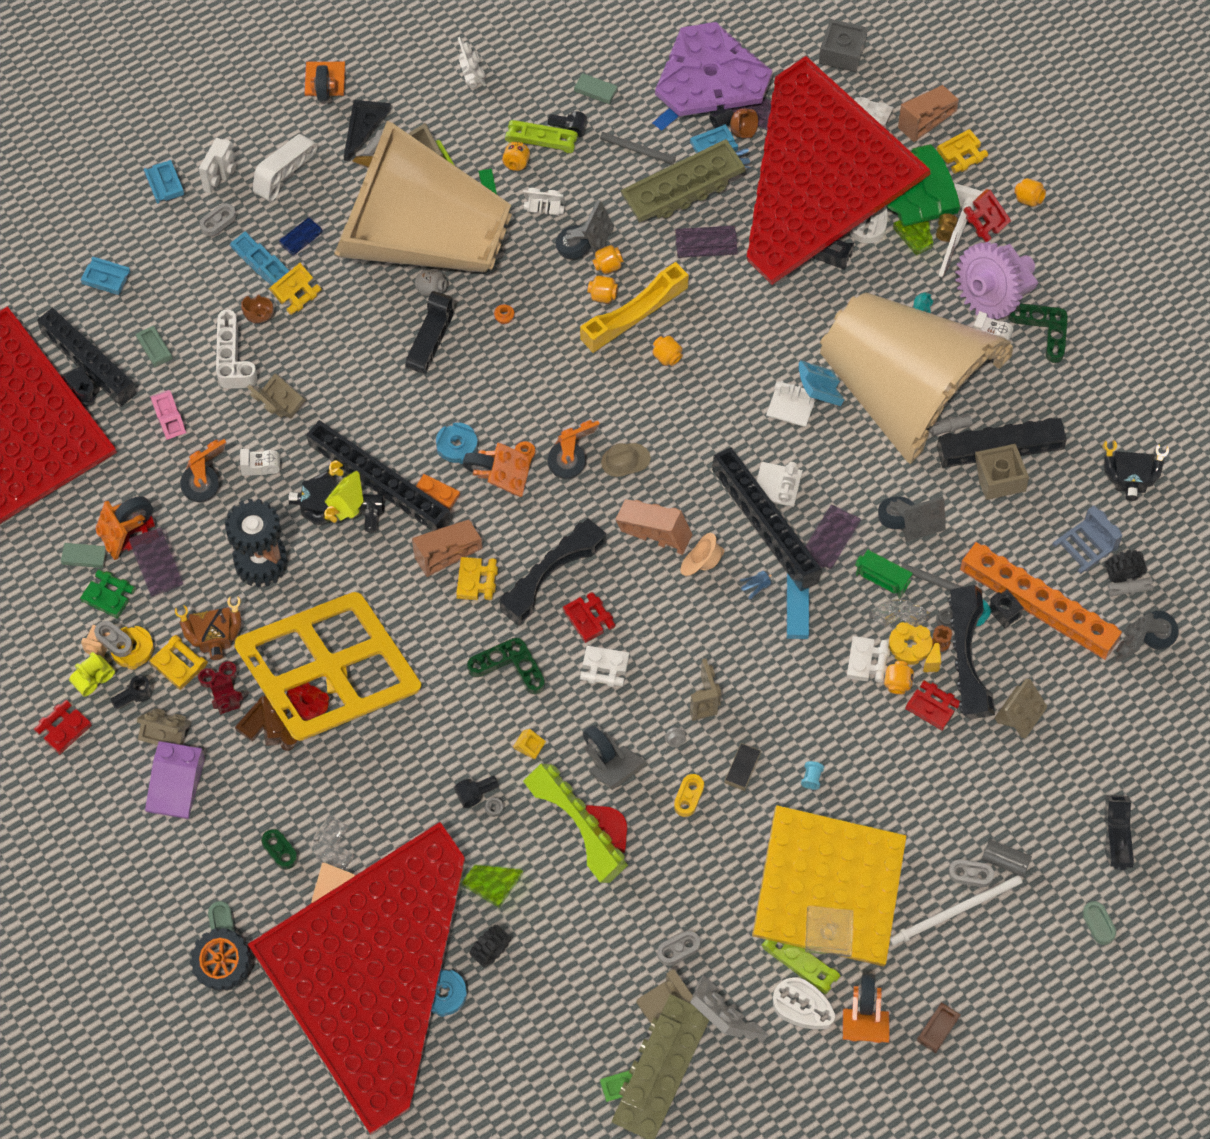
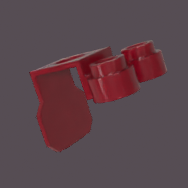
(221, 685)

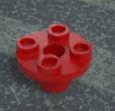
(308, 701)

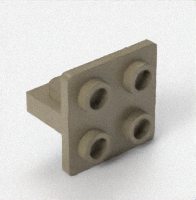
(1022, 708)
(162, 727)

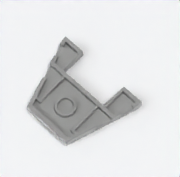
(724, 1018)

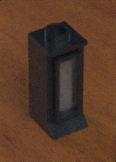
(836, 254)

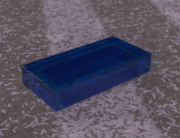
(300, 236)

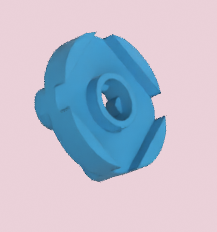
(452, 433)
(456, 996)

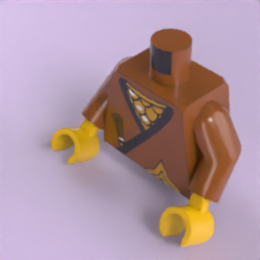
(212, 629)

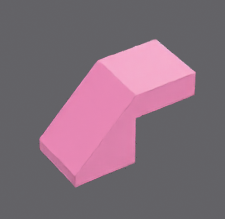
(167, 414)

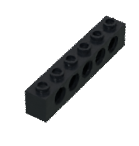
(87, 356)

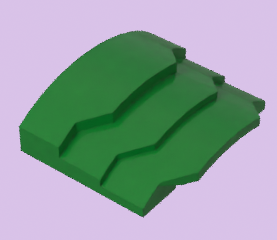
(929, 197)

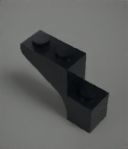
(1118, 833)

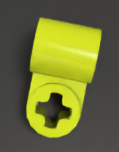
(90, 674)

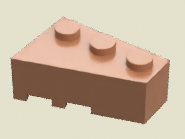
(926, 112)
(656, 523)
(445, 546)

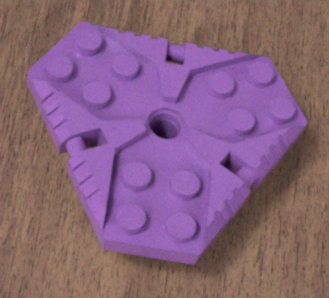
(707, 67)

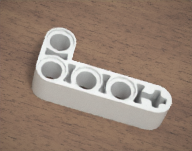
(281, 164)
(230, 349)

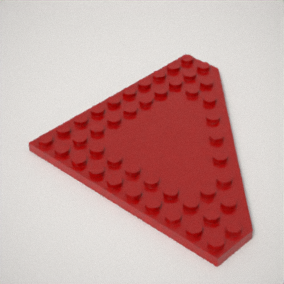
(820, 171)
(43, 425)
(368, 968)

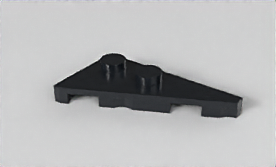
(363, 121)

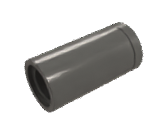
(1006, 858)

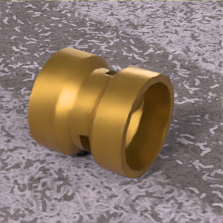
(947, 225)

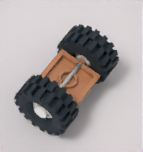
(255, 537)

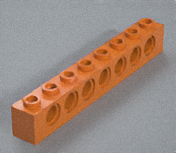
(1044, 610)

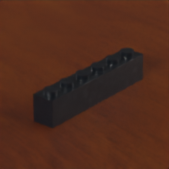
(1029, 438)

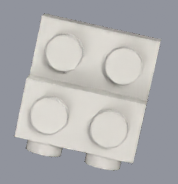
(217, 164)

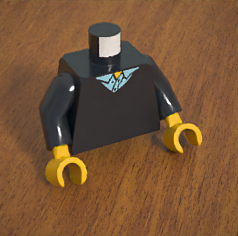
(1131, 470)
(314, 494)

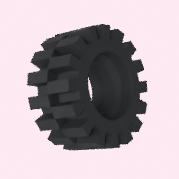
(1126, 566)
(490, 945)

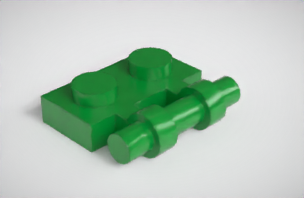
(107, 600)

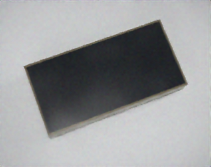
(742, 767)

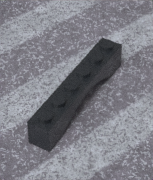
(581, 543)
(966, 609)

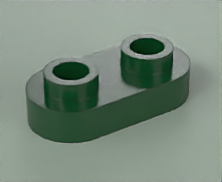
(280, 849)

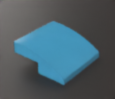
(820, 383)

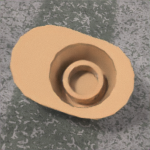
(703, 556)

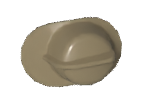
(625, 459)

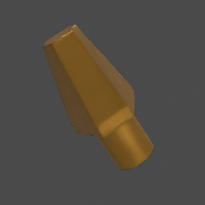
(363, 160)

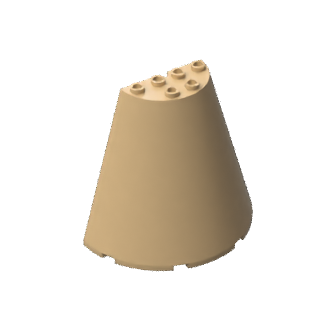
(422, 211)
(905, 364)

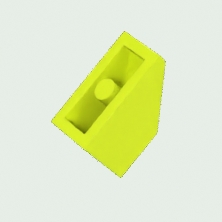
(347, 496)

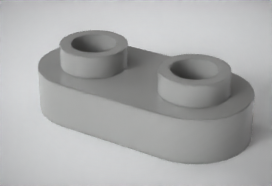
(216, 220)
(114, 639)
(970, 873)
(678, 949)

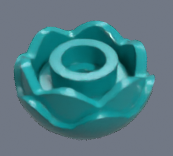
(923, 302)

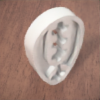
(875, 230)
(806, 992)

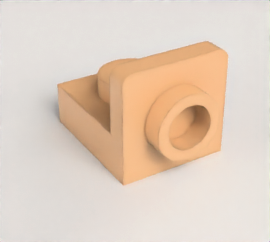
(91, 644)

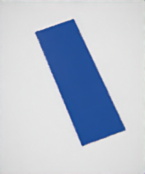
(665, 119)

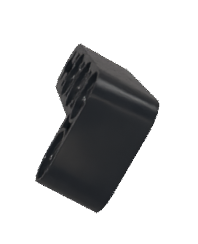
(431, 333)

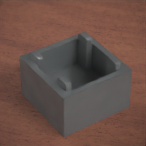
(843, 45)

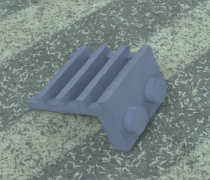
(1099, 532)

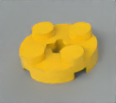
(905, 632)
(143, 648)

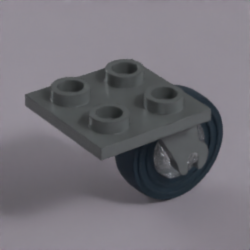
(579, 240)
(913, 519)
(1156, 629)
(611, 763)

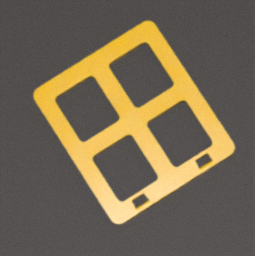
(327, 665)

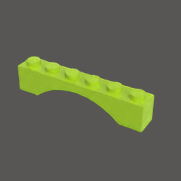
(602, 857)

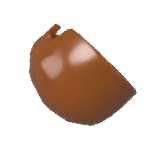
(744, 123)
(257, 309)

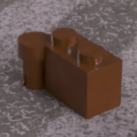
(274, 727)

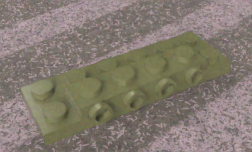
(683, 182)
(660, 1068)

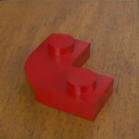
(612, 823)

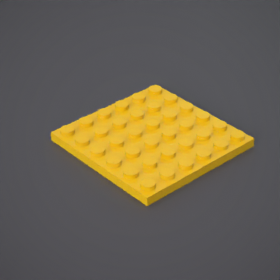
(829, 866)

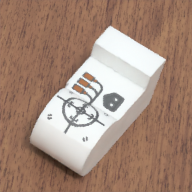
(992, 326)
(259, 462)

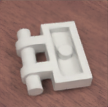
(860, 659)
(607, 661)

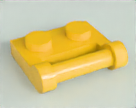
(172, 667)

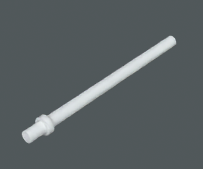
(904, 935)

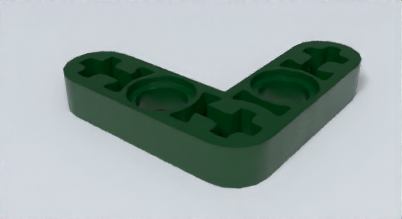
(1052, 324)
(515, 658)

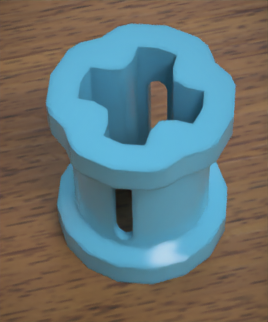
(812, 775)

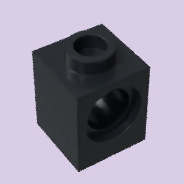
(1005, 616)

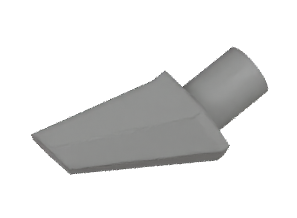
(372, 145)

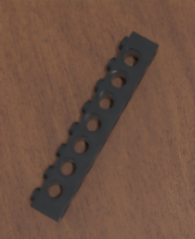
(379, 477)
(766, 519)

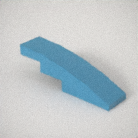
(258, 258)
(797, 611)

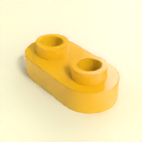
(688, 796)

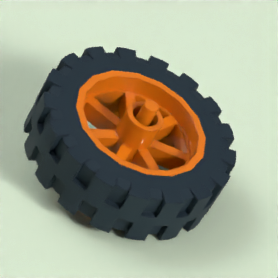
(204, 947)

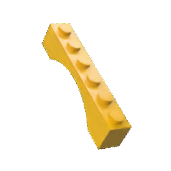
(608, 326)

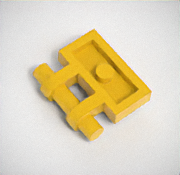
(960, 145)
(290, 284)
(469, 578)

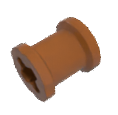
(942, 636)

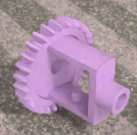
(994, 278)

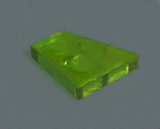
(915, 236)
(492, 883)

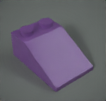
(174, 779)

